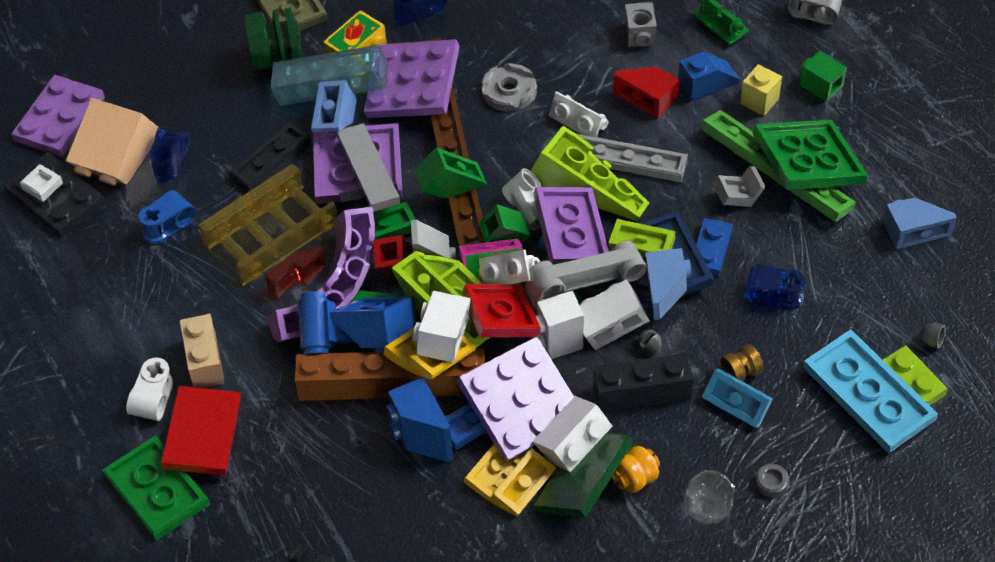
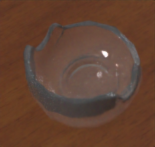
(709, 497)

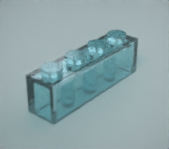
(299, 78)

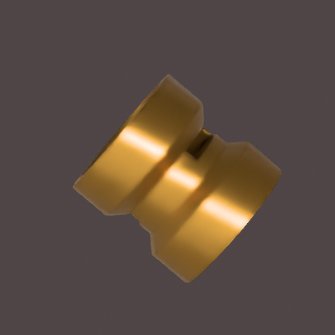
(743, 363)

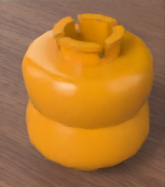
(636, 469)

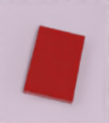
(201, 430)

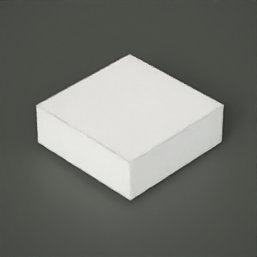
(41, 182)

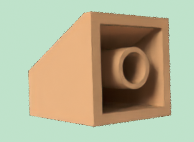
(111, 142)

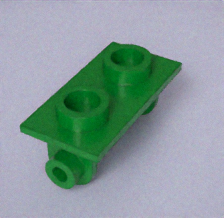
(720, 21)

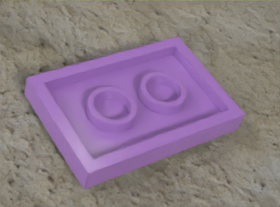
(56, 116)
(569, 223)

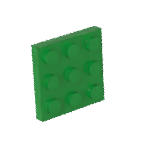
(809, 154)

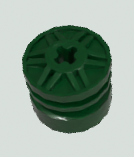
(272, 38)

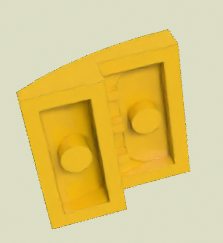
(404, 354)
(509, 483)

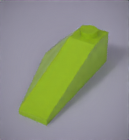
(570, 163)

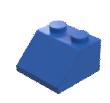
(376, 320)
(419, 421)

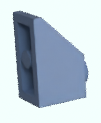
(333, 106)
(917, 222)
(666, 279)

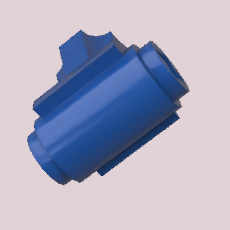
(316, 327)

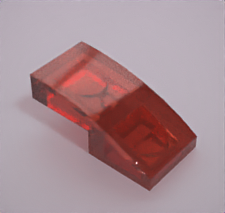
(300, 266)

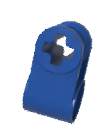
(168, 214)

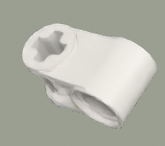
(151, 390)

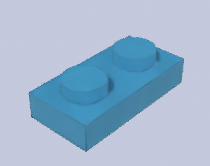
(737, 398)

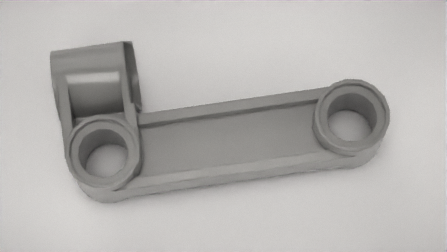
(552, 280)

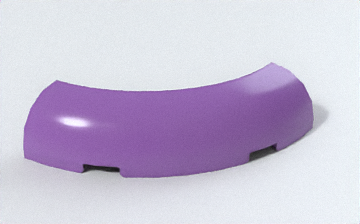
(349, 268)

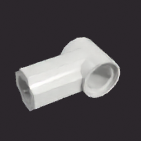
(520, 194)

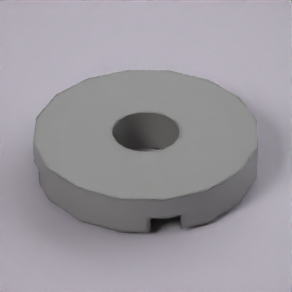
(509, 99)

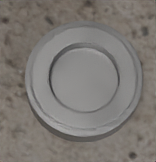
(772, 480)

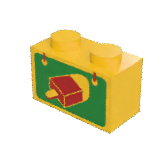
(356, 33)

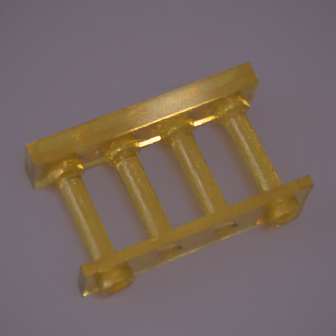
(254, 204)

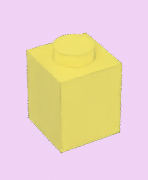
(761, 90)

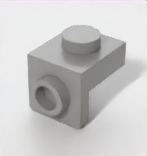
(739, 190)

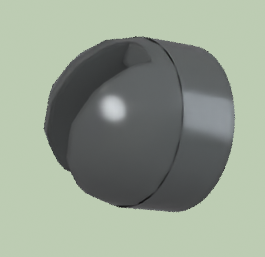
(933, 334)
(652, 347)

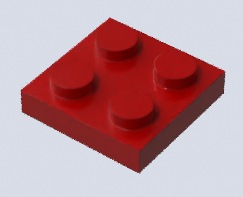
(501, 310)

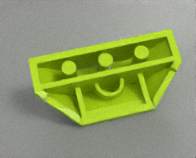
(423, 274)

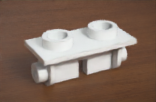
(577, 116)
(507, 267)

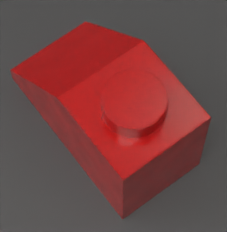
(647, 88)

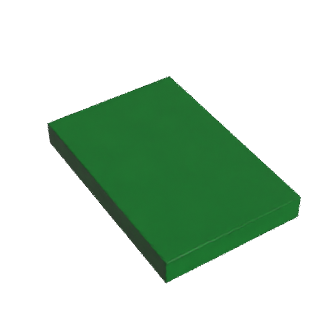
(155, 495)

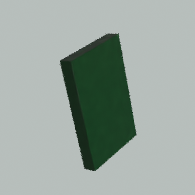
(578, 490)

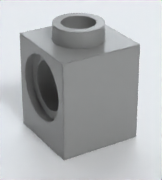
(640, 24)

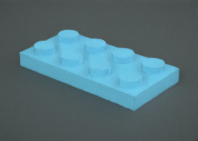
(870, 391)

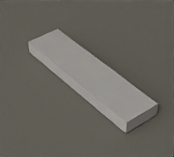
(639, 159)
(368, 167)

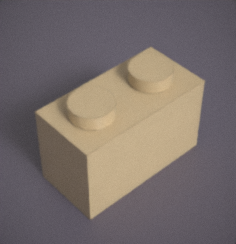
(202, 351)

